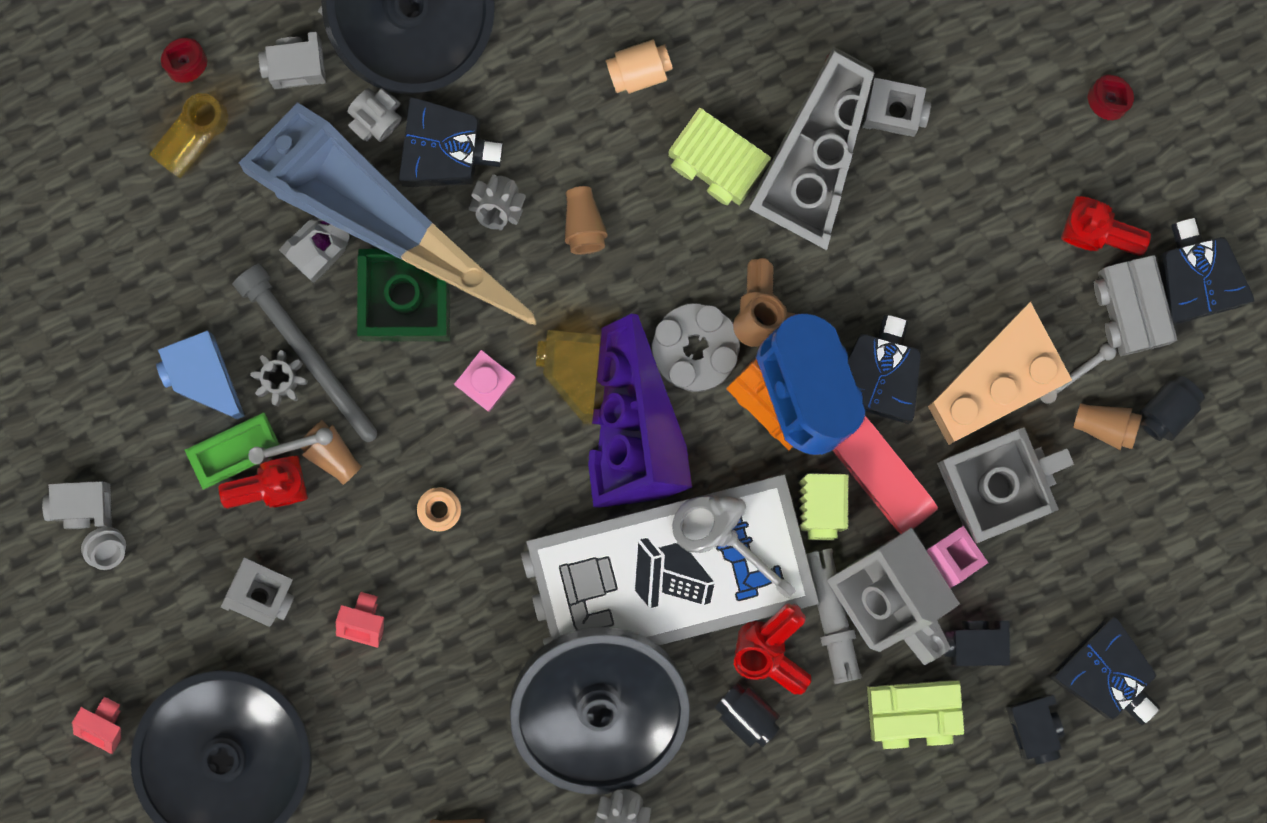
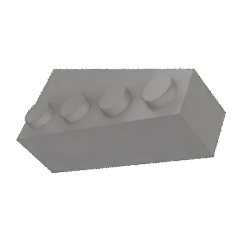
(814, 157)

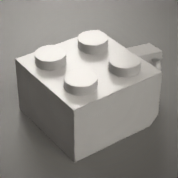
(1002, 484)
(897, 597)

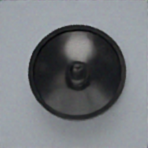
(409, 42)
(599, 710)
(221, 752)

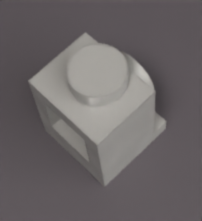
(293, 62)
(888, 93)
(78, 504)
(257, 578)

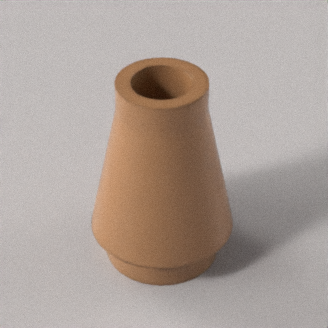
(583, 222)
(1109, 424)
(333, 457)

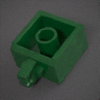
(399, 301)

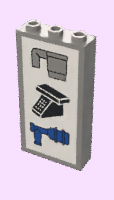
(641, 580)

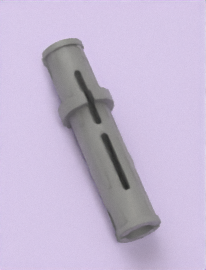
(834, 619)

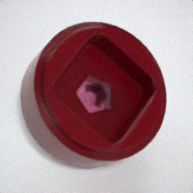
(184, 60)
(1110, 97)

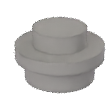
(104, 548)

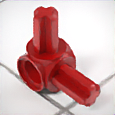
(1093, 225)
(277, 483)
(762, 650)

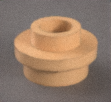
(425, 504)

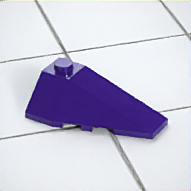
(640, 438)

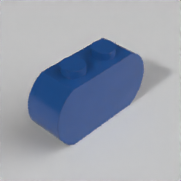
(810, 384)

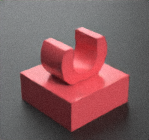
(361, 623)
(99, 727)

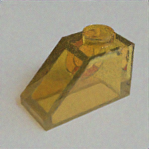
(571, 369)

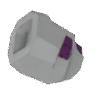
(315, 247)

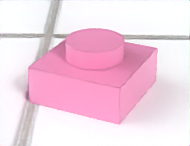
(485, 381)

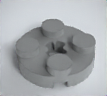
(673, 336)

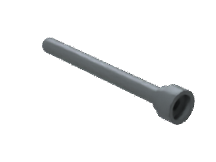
(256, 286)

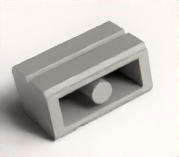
(1135, 306)

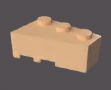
(1001, 378)

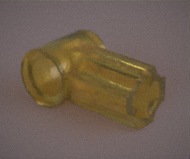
(186, 138)

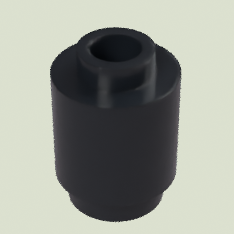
(1171, 409)
(748, 715)

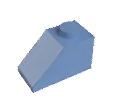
(199, 373)

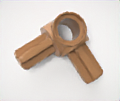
(760, 303)

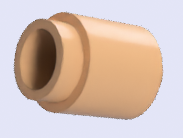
(639, 67)

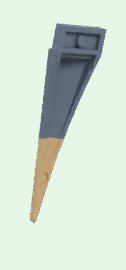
(327, 177)

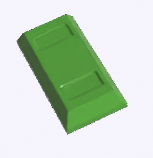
(229, 450)

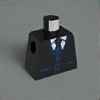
(444, 147)
(1201, 275)
(887, 371)
(1109, 673)

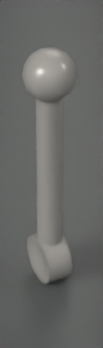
(1105, 353)
(259, 455)
(782, 586)

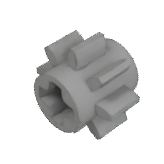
(374, 114)
(497, 202)
(285, 388)
(622, 807)

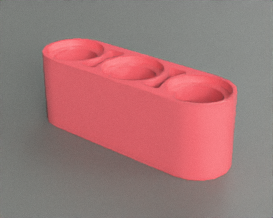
(885, 478)

